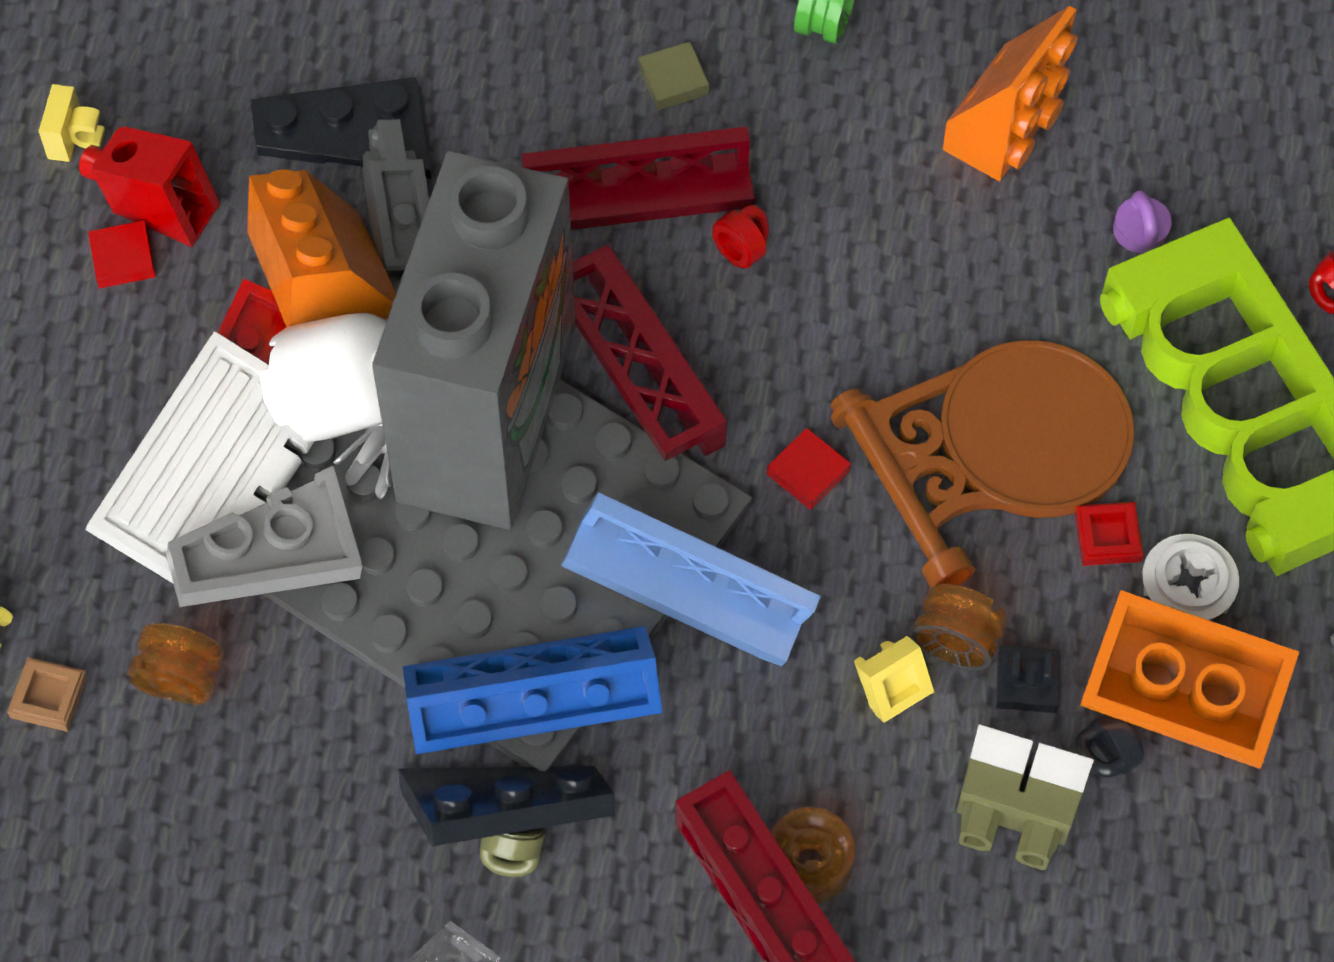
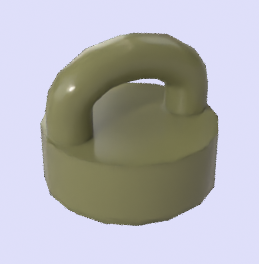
(519, 846)

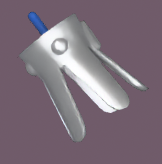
(372, 448)

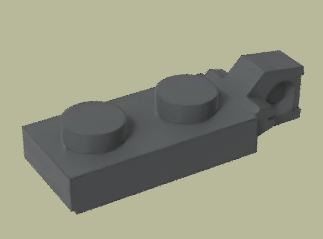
(394, 194)

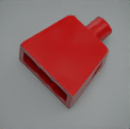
(153, 182)

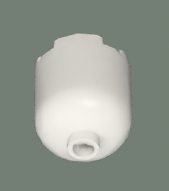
(324, 376)

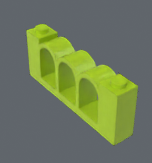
(1193, 273)

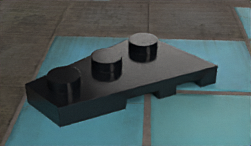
(336, 122)
(496, 801)

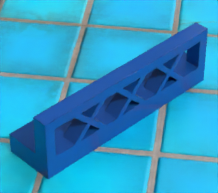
(532, 689)

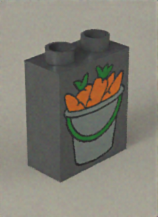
(477, 339)

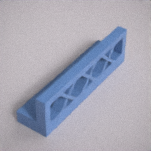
(689, 579)

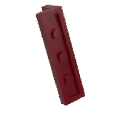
(635, 191)
(650, 346)
(755, 875)

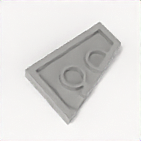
(279, 546)

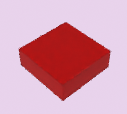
(121, 254)
(808, 468)
(1108, 533)

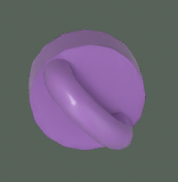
(1142, 223)

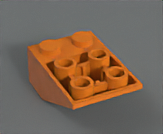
(1014, 98)

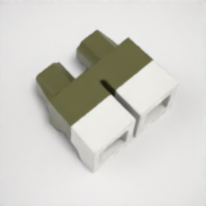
(994, 799)

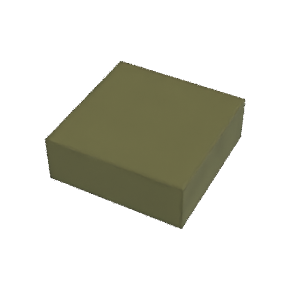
(673, 75)

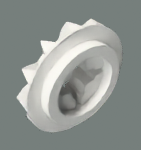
(1200, 557)

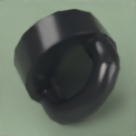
(1117, 743)

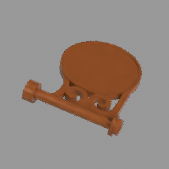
(1019, 428)

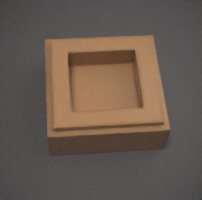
(47, 694)

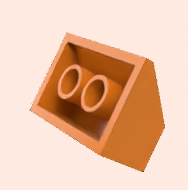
(314, 249)
(1190, 679)

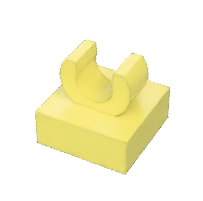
(68, 124)
(894, 678)

